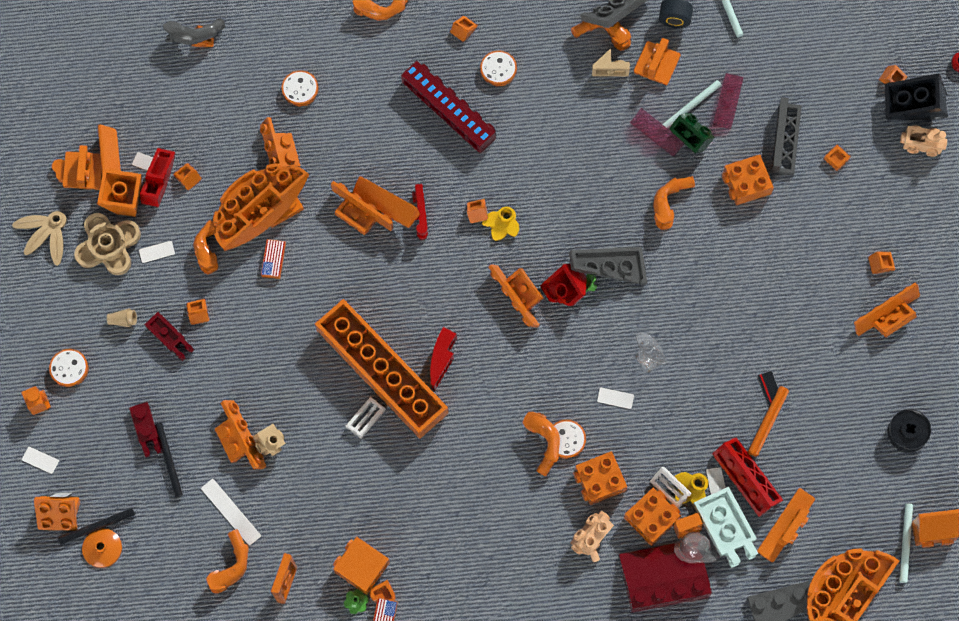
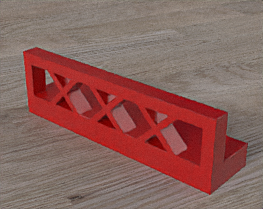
(745, 477)

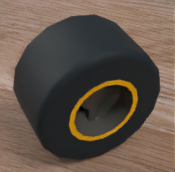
(676, 13)

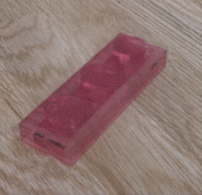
(728, 101)
(657, 132)

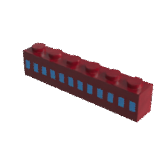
(449, 106)

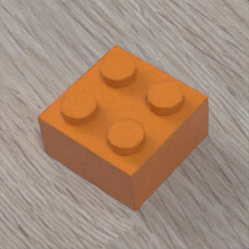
(688, 524)

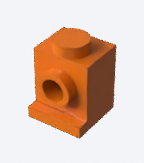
(36, 400)

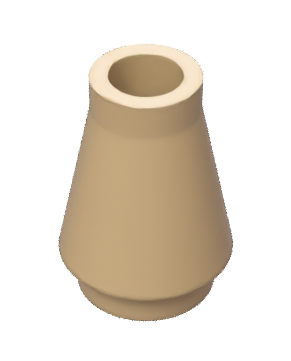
(122, 318)

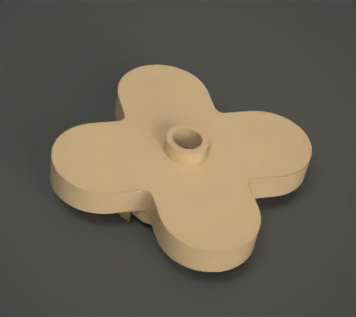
(101, 233)

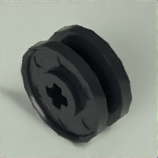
(909, 419)

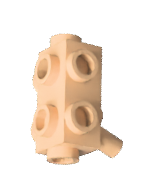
(926, 140)
(589, 537)

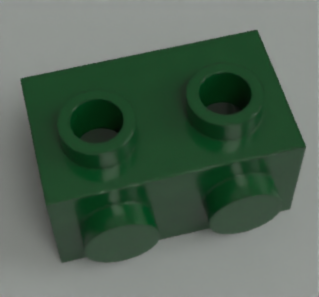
(692, 132)

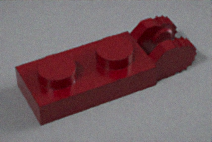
(168, 335)
(145, 427)

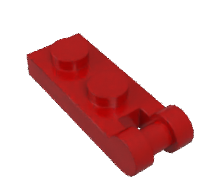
(418, 196)

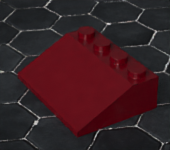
(661, 579)

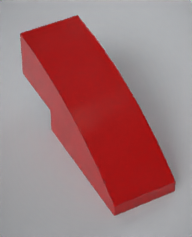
(157, 177)
(441, 356)

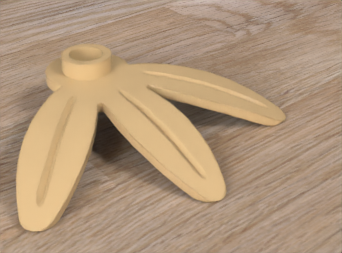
(48, 227)

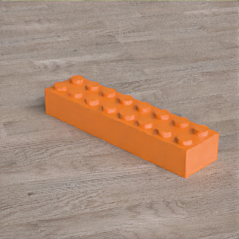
(381, 368)

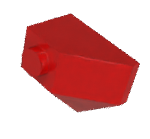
(565, 286)

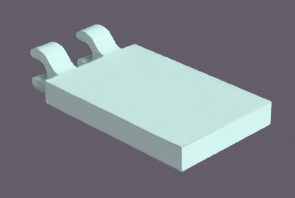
(726, 525)

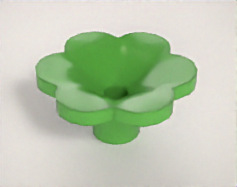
(590, 283)
(359, 605)

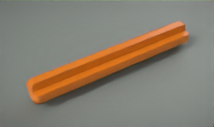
(768, 421)

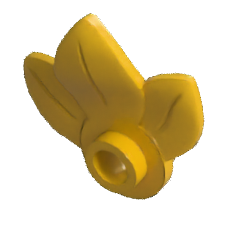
(500, 225)
(689, 482)

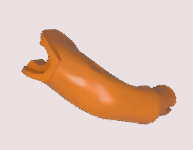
(377, 12)
(619, 36)
(663, 215)
(206, 259)
(539, 424)
(221, 580)

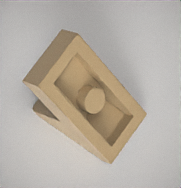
(605, 67)

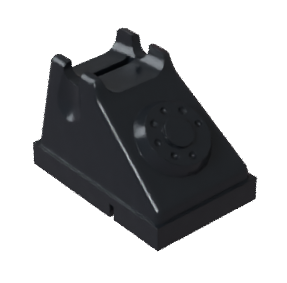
(916, 99)

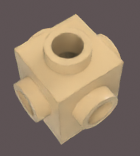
(269, 440)

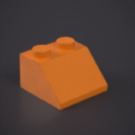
(120, 192)
(936, 528)

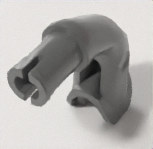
(190, 36)

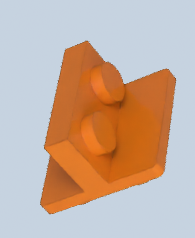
(657, 62)
(82, 169)
(56, 513)

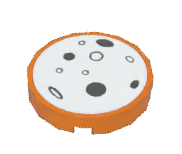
(498, 68)
(300, 88)
(68, 368)
(571, 438)

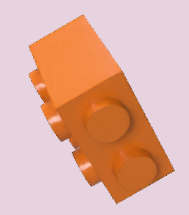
(747, 180)
(600, 478)
(652, 516)
(361, 565)

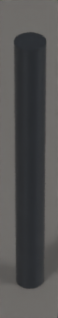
(168, 460)
(96, 526)

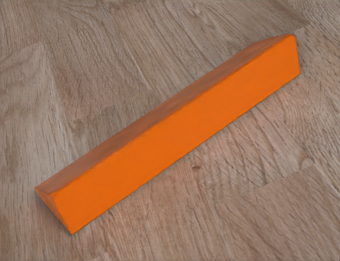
(108, 148)
(386, 202)

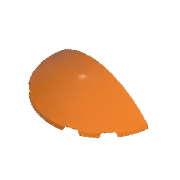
(256, 203)
(847, 584)

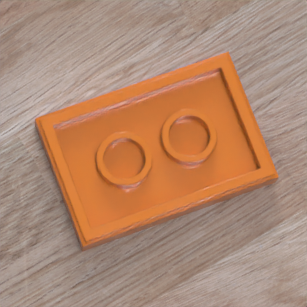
(284, 578)

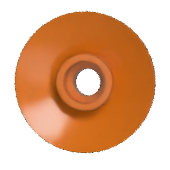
(106, 556)

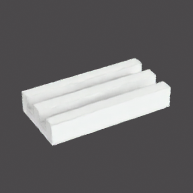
(349, 426)
(682, 498)

